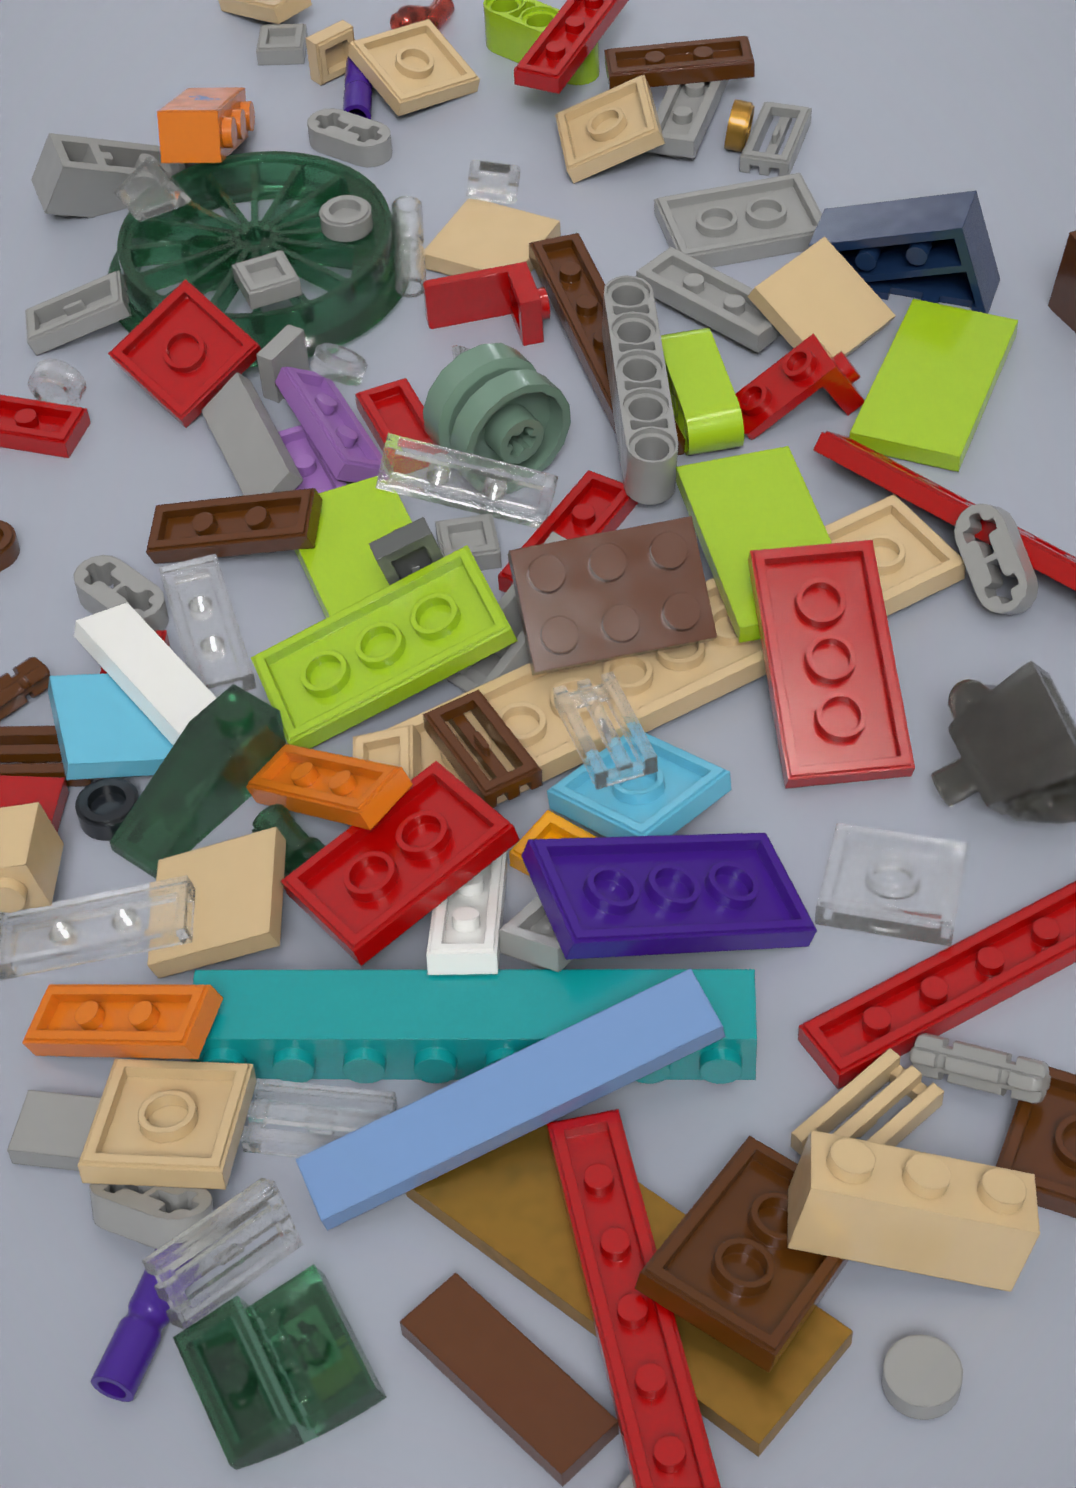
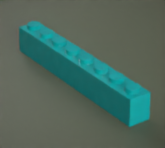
(446, 1025)

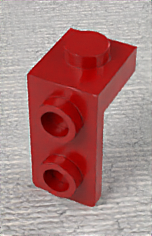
(489, 295)
(793, 381)

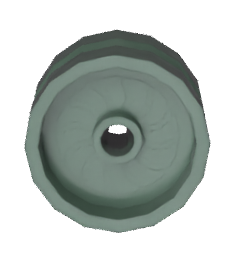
(497, 408)

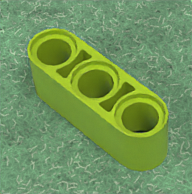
(517, 24)
(701, 392)

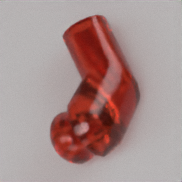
(438, 12)

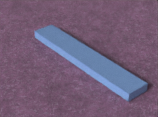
(509, 1099)

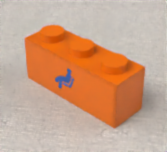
(204, 125)

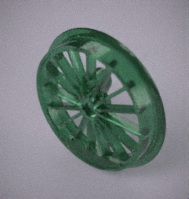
(213, 243)

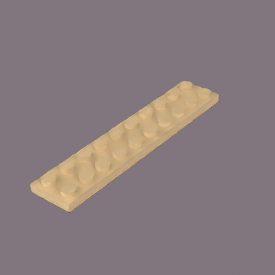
(677, 680)

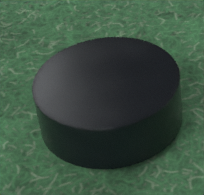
(104, 806)

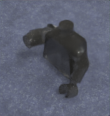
(1013, 748)

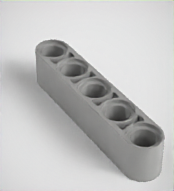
(639, 390)

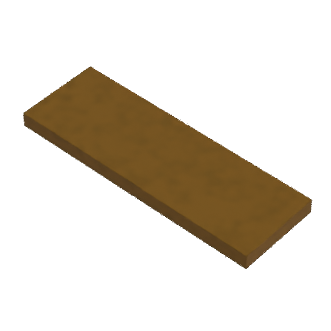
(518, 1218)

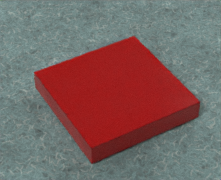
(185, 352)

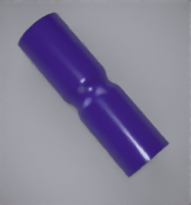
(357, 91)
(133, 1343)

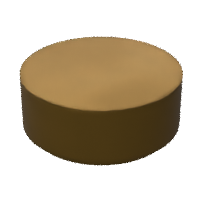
(739, 125)

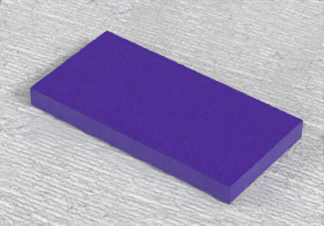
(666, 894)

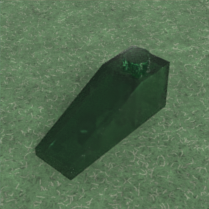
(201, 779)

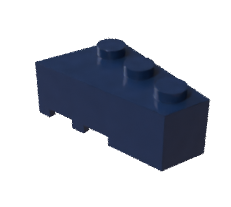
(918, 248)

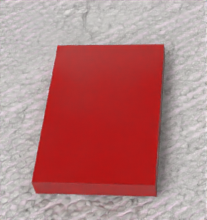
(387, 878)

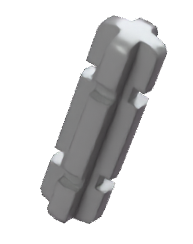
(981, 1068)

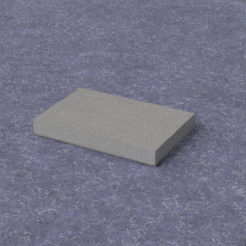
(740, 220)

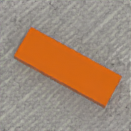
(329, 785)
(123, 1020)

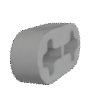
(349, 137)
(983, 564)
(93, 590)
(148, 1212)

